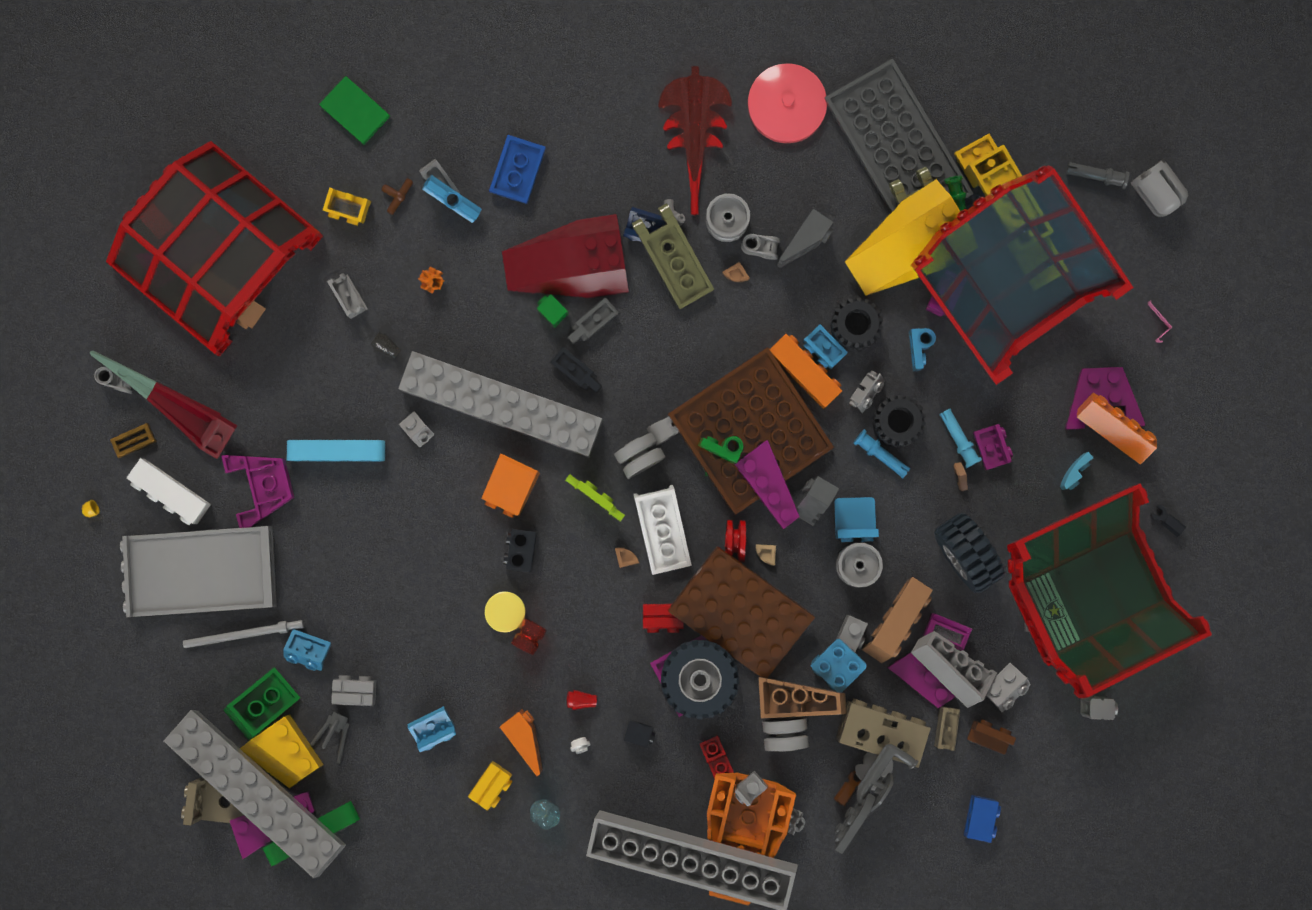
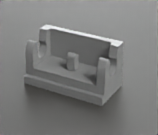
(347, 295)

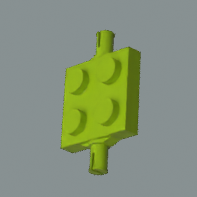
(590, 490)

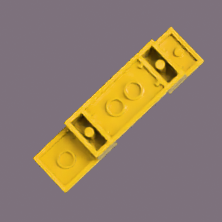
(987, 164)

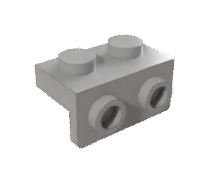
(1007, 687)

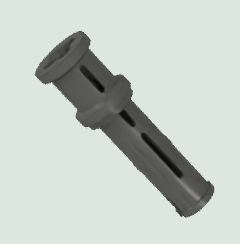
(1107, 176)

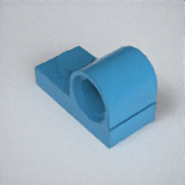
(916, 347)

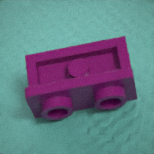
(993, 447)

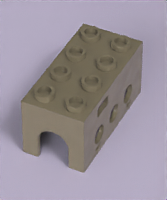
(877, 723)

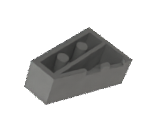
(816, 499)

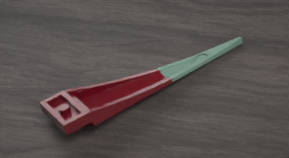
(198, 422)

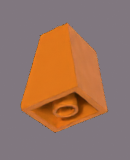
(510, 486)

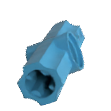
(462, 205)

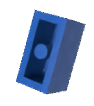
(982, 818)

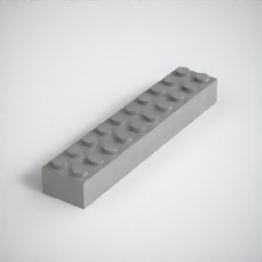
(500, 404)
(255, 793)
(692, 860)

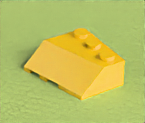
(283, 752)

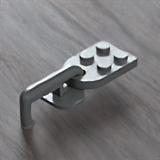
(866, 801)

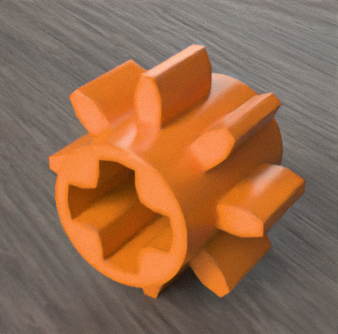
(431, 279)

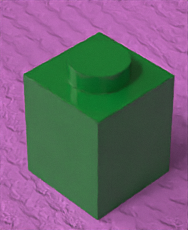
(551, 310)

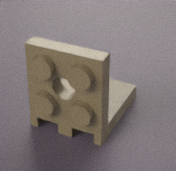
(205, 804)

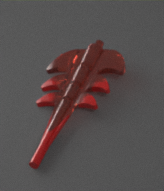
(694, 97)

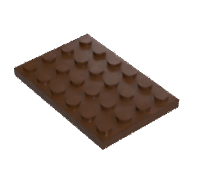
(741, 613)

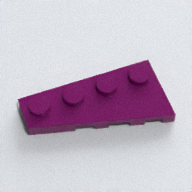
(766, 480)

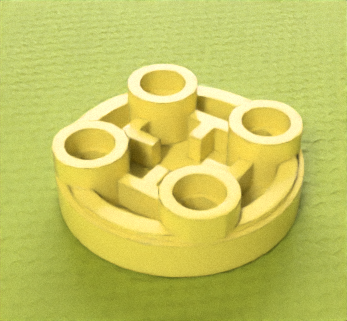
(505, 611)

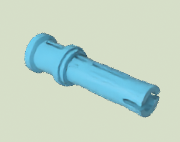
(964, 446)

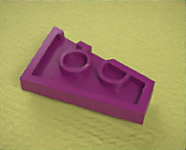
(921, 680)

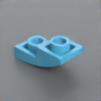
(1072, 475)

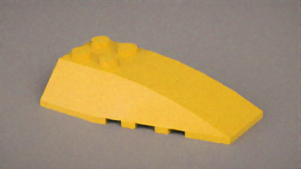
(892, 247)

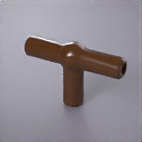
(399, 196)

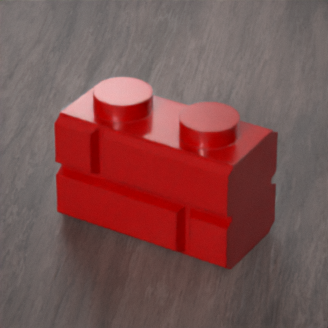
(657, 617)

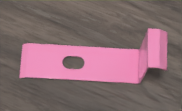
(1162, 318)

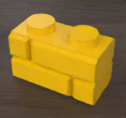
(490, 786)

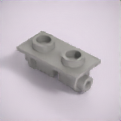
(873, 384)

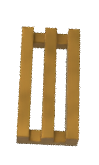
(149, 434)

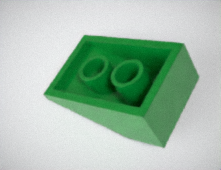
(261, 704)

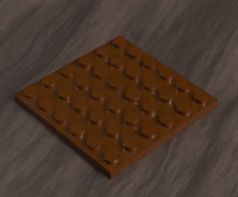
(756, 406)

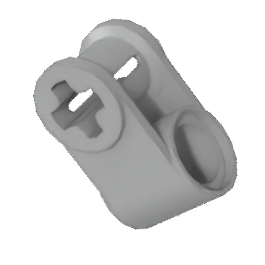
(762, 246)
(113, 382)
(663, 430)

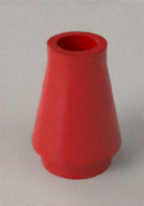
(580, 700)

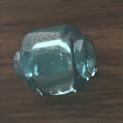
(545, 814)

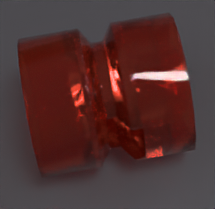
(528, 637)

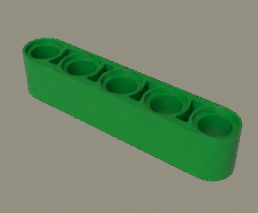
(334, 821)

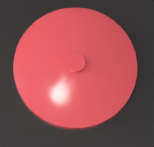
(787, 103)

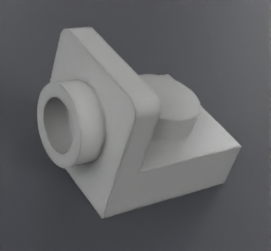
(750, 788)

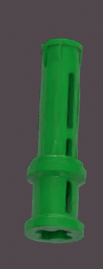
(956, 191)

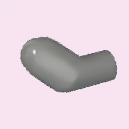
(680, 218)

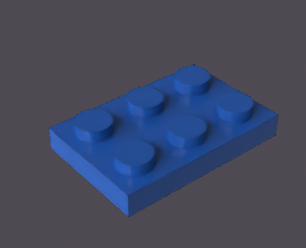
(517, 169)

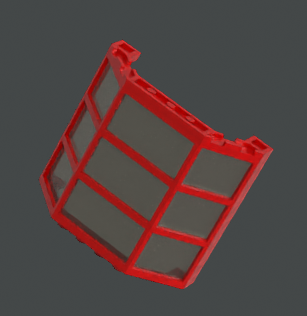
(207, 242)

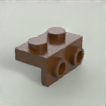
(986, 736)

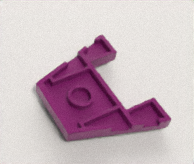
(1109, 383)
(268, 485)

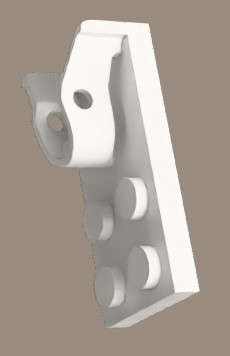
(662, 530)

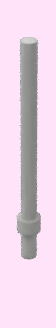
(281, 627)

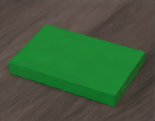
(354, 110)

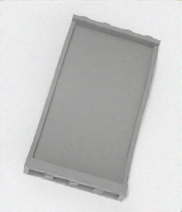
(198, 571)

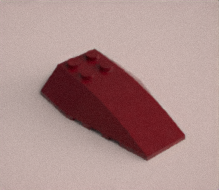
(570, 261)

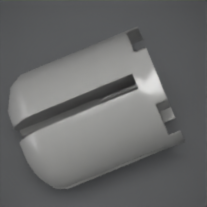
(1160, 189)

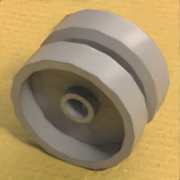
(724, 229)
(638, 452)
(867, 573)
(785, 735)

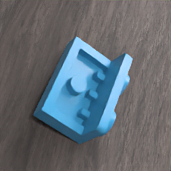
(824, 347)
(432, 729)

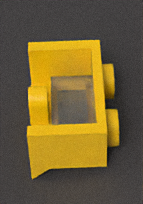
(346, 206)

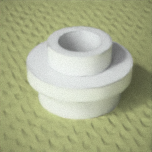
(579, 745)

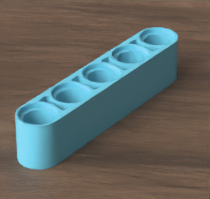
(335, 450)

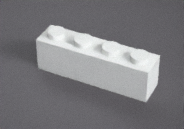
(168, 491)

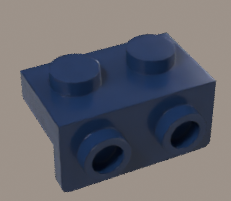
(651, 221)

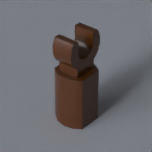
(847, 790)

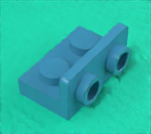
(306, 650)

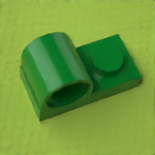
(711, 445)

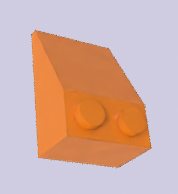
(523, 736)

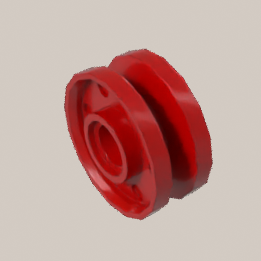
(736, 539)

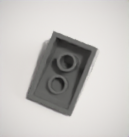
(810, 235)

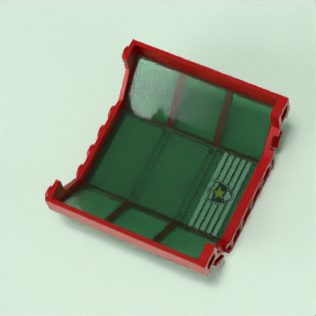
(1099, 595)

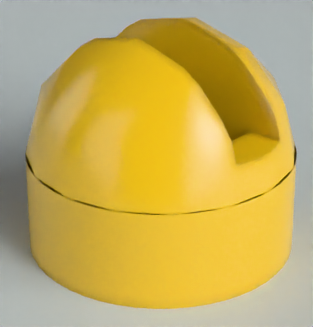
(90, 509)

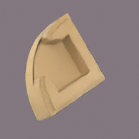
(766, 553)

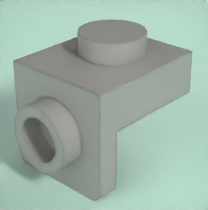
(416, 429)

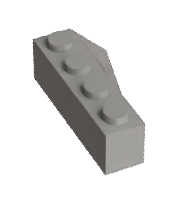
(954, 668)

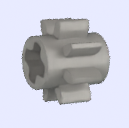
(796, 822)

